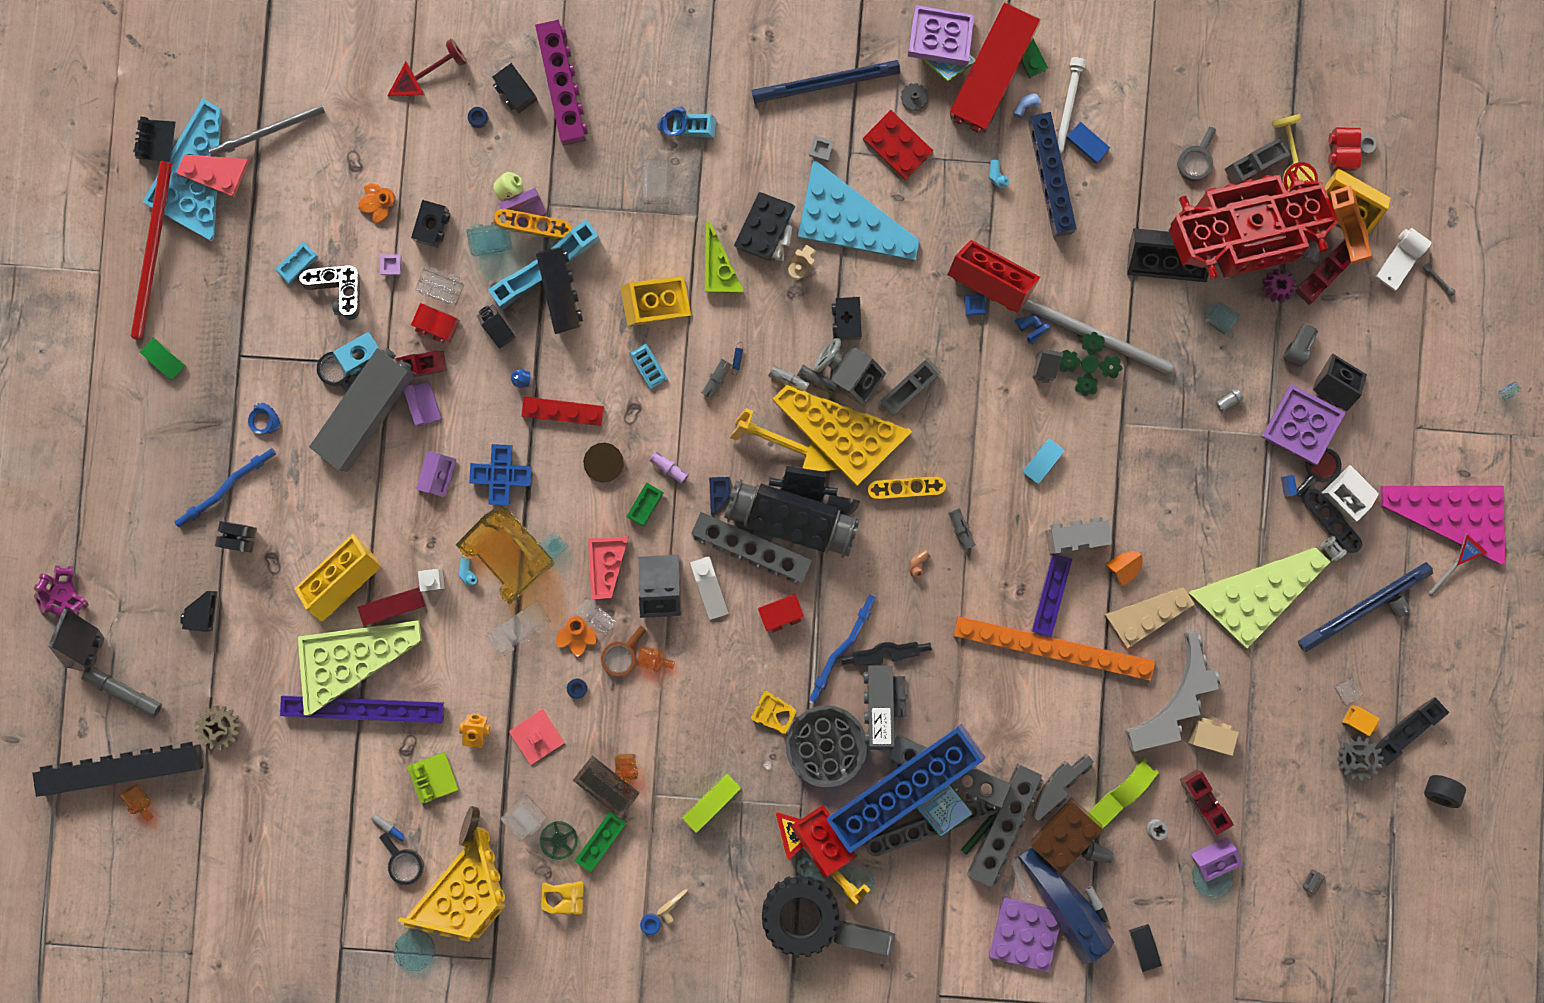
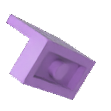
(526, 202)
(422, 404)
(436, 474)
(1217, 859)

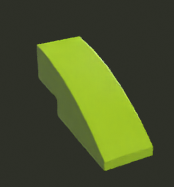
(711, 803)

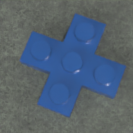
(500, 474)

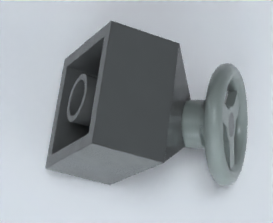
(852, 373)

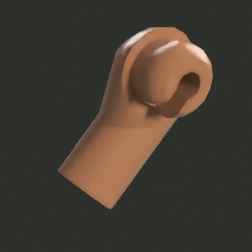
(916, 564)

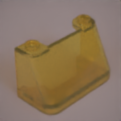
(507, 552)

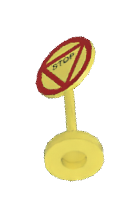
(1303, 170)

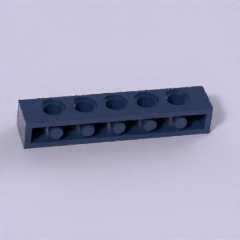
(1052, 174)

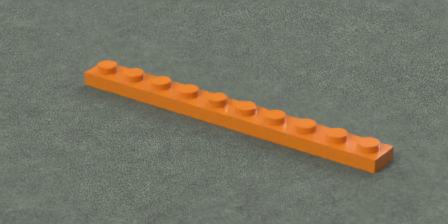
(1054, 648)

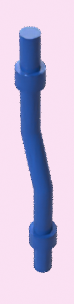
(255, 463)
(821, 682)

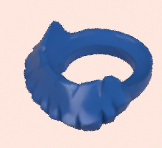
(663, 123)
(273, 424)

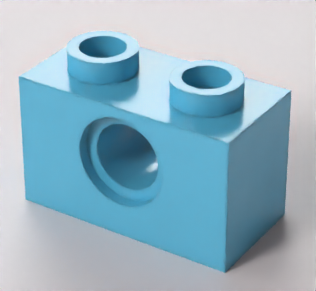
(344, 355)

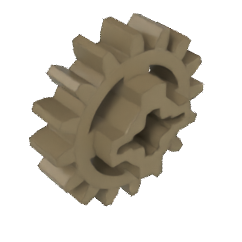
(215, 735)

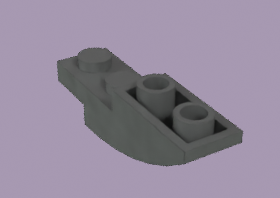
(1053, 793)

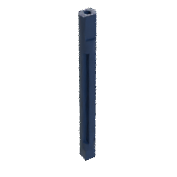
(825, 81)
(1365, 607)

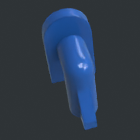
(1024, 323)

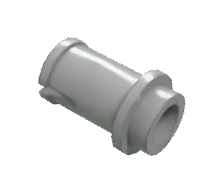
(1230, 400)

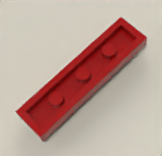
(562, 411)

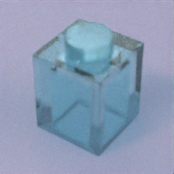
(1221, 317)

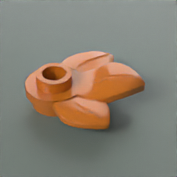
(374, 202)
(574, 638)

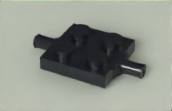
(804, 483)

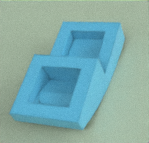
(1043, 460)

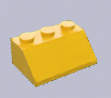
(1370, 201)

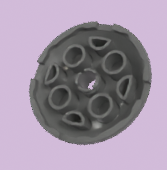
(831, 766)

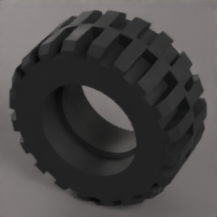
(805, 943)

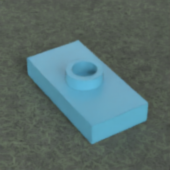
(296, 263)

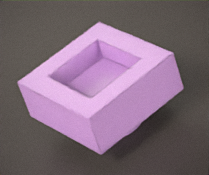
(391, 264)

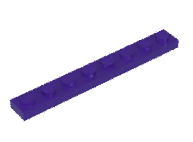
(368, 709)

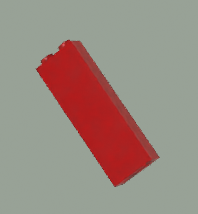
(994, 68)

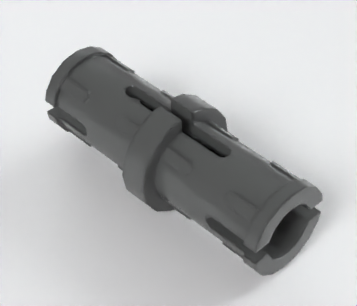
(716, 378)
(817, 379)
(961, 529)
(899, 696)

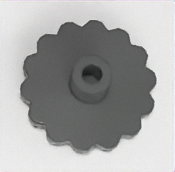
(914, 96)

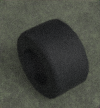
(1445, 791)

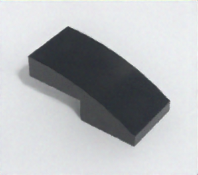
(1145, 948)

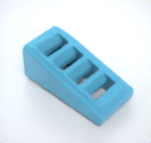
(695, 118)
(639, 351)

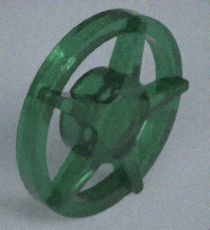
(558, 840)

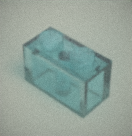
(488, 239)

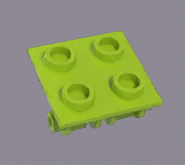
(432, 777)

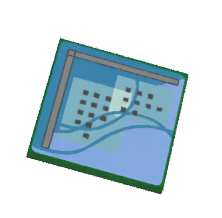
(945, 810)

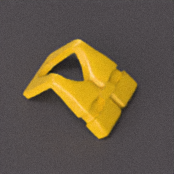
(767, 711)
(571, 898)

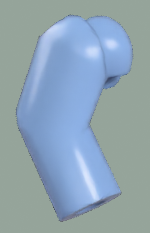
(1027, 101)

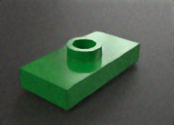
(645, 504)

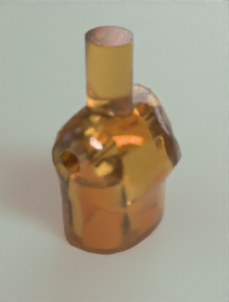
(653, 659)
(626, 767)
(137, 801)

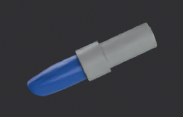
(387, 827)

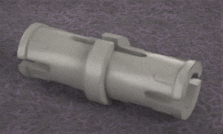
(788, 378)

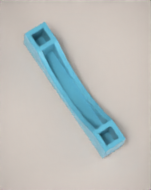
(527, 278)

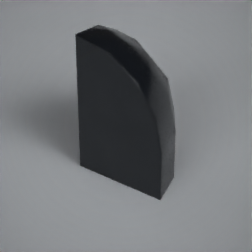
(846, 505)

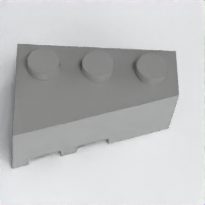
(1078, 535)

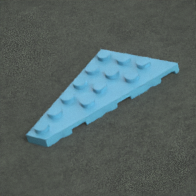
(187, 200)
(846, 219)

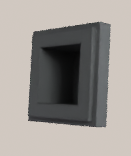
(1313, 881)

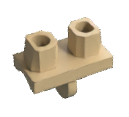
(801, 263)

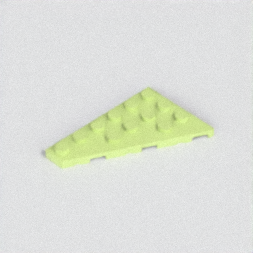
(1257, 597)
(342, 659)

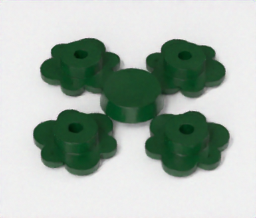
(1090, 364)

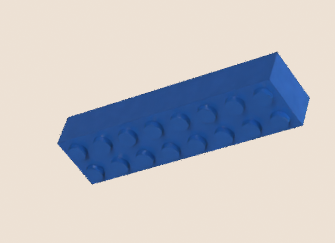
(906, 788)

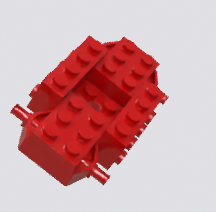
(1224, 230)

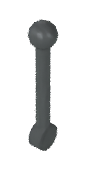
(1428, 268)

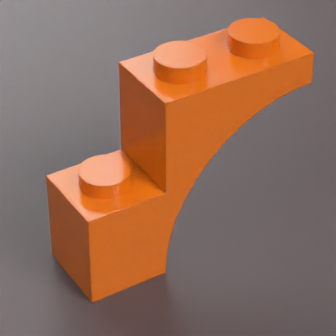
(1352, 224)

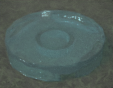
(1214, 887)
(414, 950)

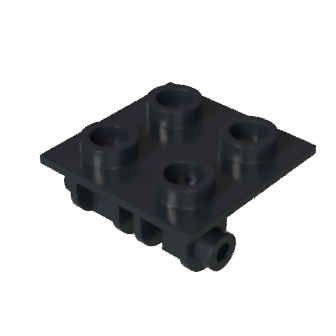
(154, 139)

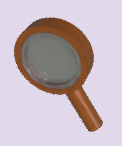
(620, 657)

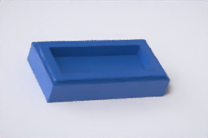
(1088, 142)

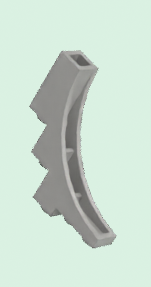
(1184, 704)

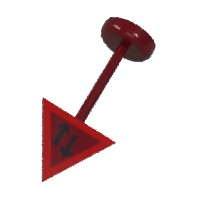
(407, 84)

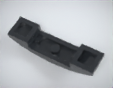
(1410, 728)

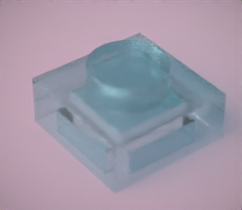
(554, 545)

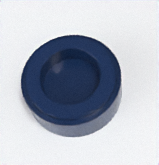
(478, 117)
(577, 688)

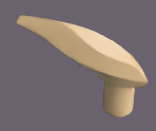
(665, 910)

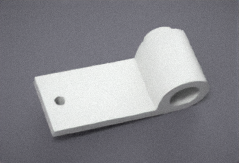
(1407, 251)

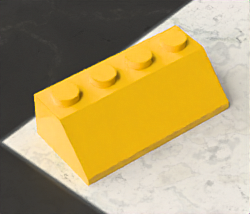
(337, 578)

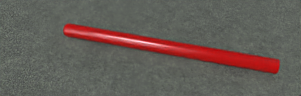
(151, 250)

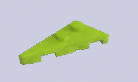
(718, 270)

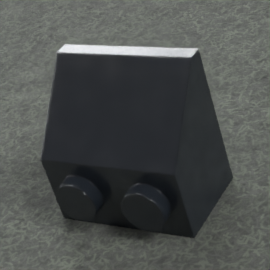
(1340, 383)

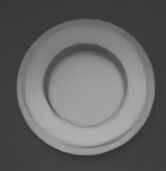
(1368, 144)

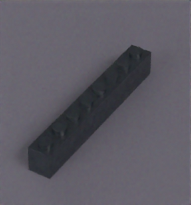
(117, 770)

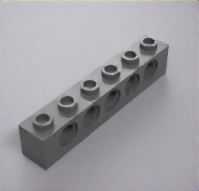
(705, 522)
(999, 787)
(991, 875)

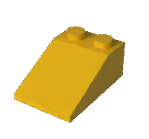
(655, 300)

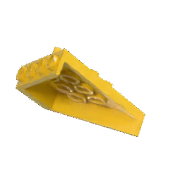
(461, 894)

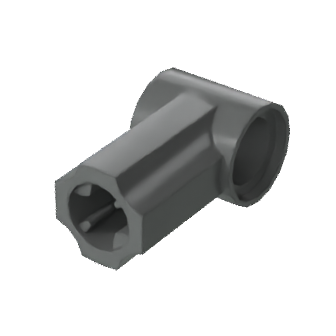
(1298, 350)

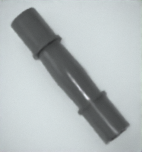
(122, 692)

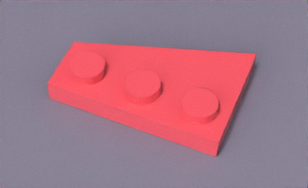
(214, 172)
(605, 564)

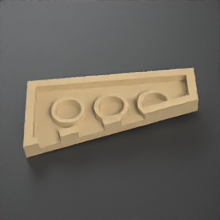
(1143, 618)

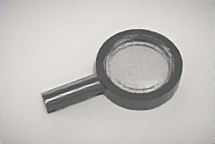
(1197, 161)

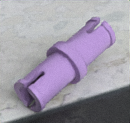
(669, 467)

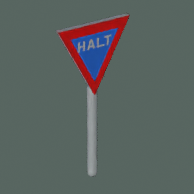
(1469, 551)

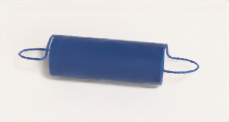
(737, 358)

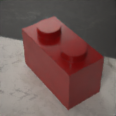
(781, 612)

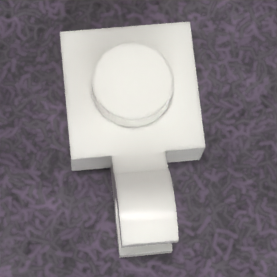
(784, 241)

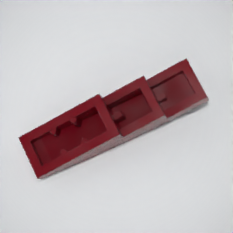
(1325, 273)

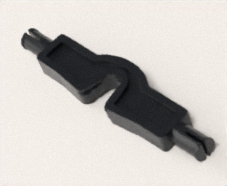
(875, 656)

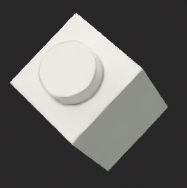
(431, 579)

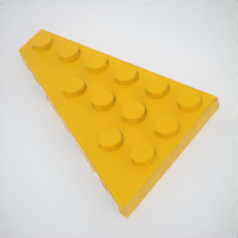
(847, 437)

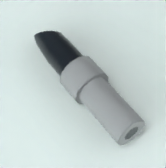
(1097, 904)

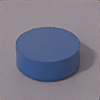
(650, 924)

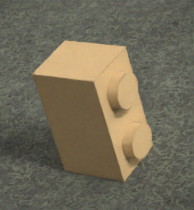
(1213, 737)

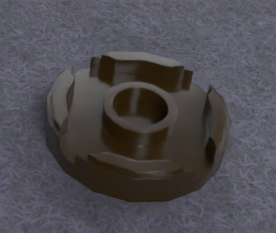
(603, 462)
(469, 825)

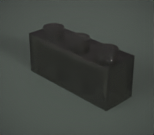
(606, 786)

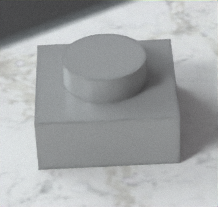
(821, 148)

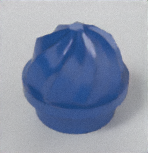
(521, 378)

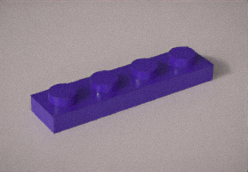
(1051, 595)

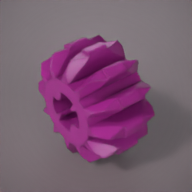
(1273, 280)

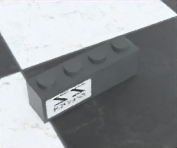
(880, 708)

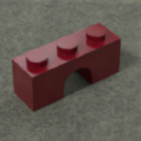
(1205, 802)

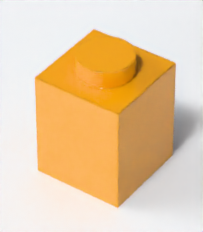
(1361, 720)

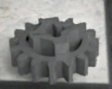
(1351, 768)

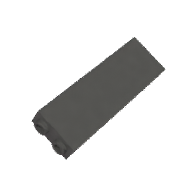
(362, 409)

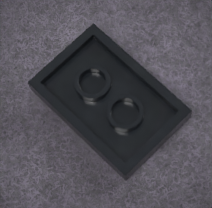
(764, 226)

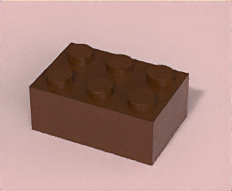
(1066, 835)

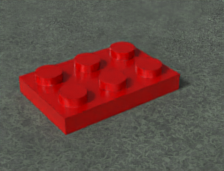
(898, 145)
(822, 842)

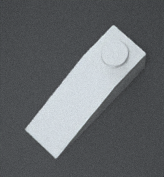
(709, 587)

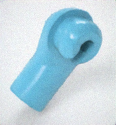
(995, 175)
(466, 574)

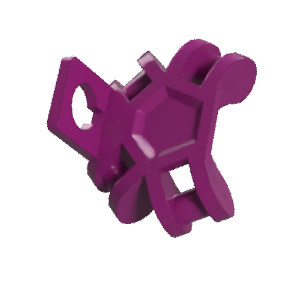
(60, 593)

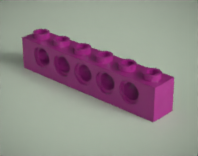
(546, 34)

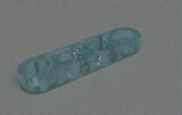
(808, 872)

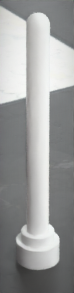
(1077, 66)

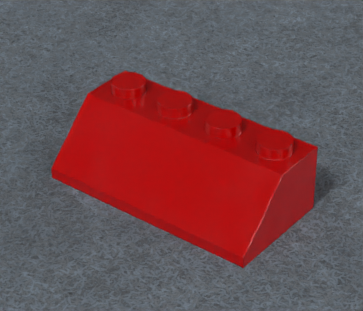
(993, 276)

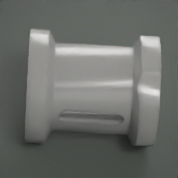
(1333, 549)
(1155, 823)

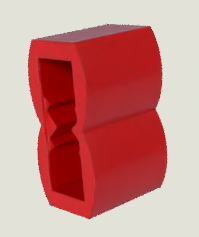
(1345, 149)
(435, 323)

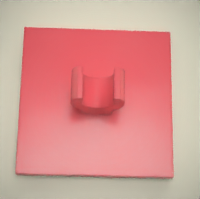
(536, 737)

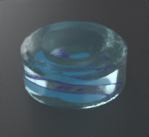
(1509, 390)

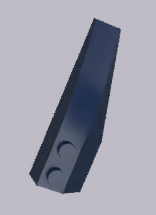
(1070, 909)

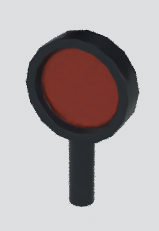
(1325, 471)

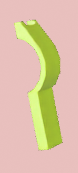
(1124, 794)

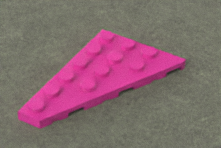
(1454, 512)

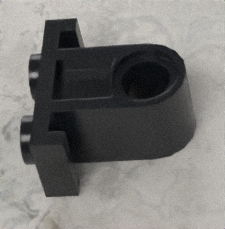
(495, 326)

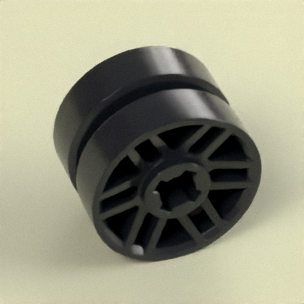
(235, 536)

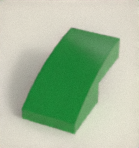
(162, 358)

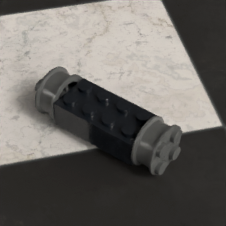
(792, 518)

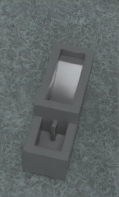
(1257, 161)
(910, 386)

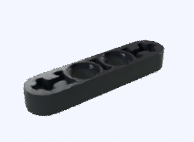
(1334, 518)

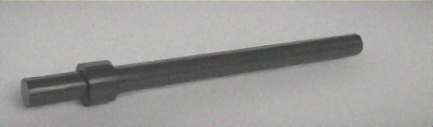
(230, 145)

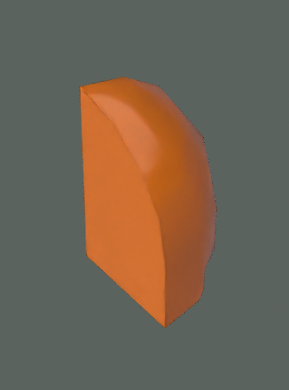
(1125, 566)

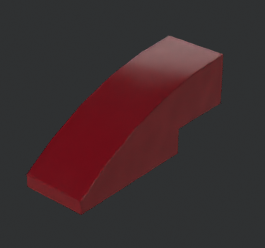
(426, 363)
(391, 606)

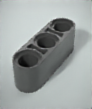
(865, 938)

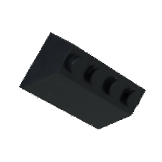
(1155, 256)
(558, 289)

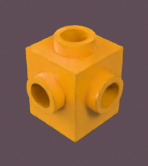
(474, 730)

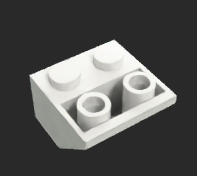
(1351, 494)

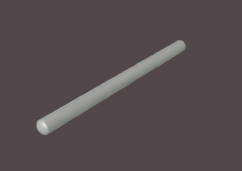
(1110, 341)

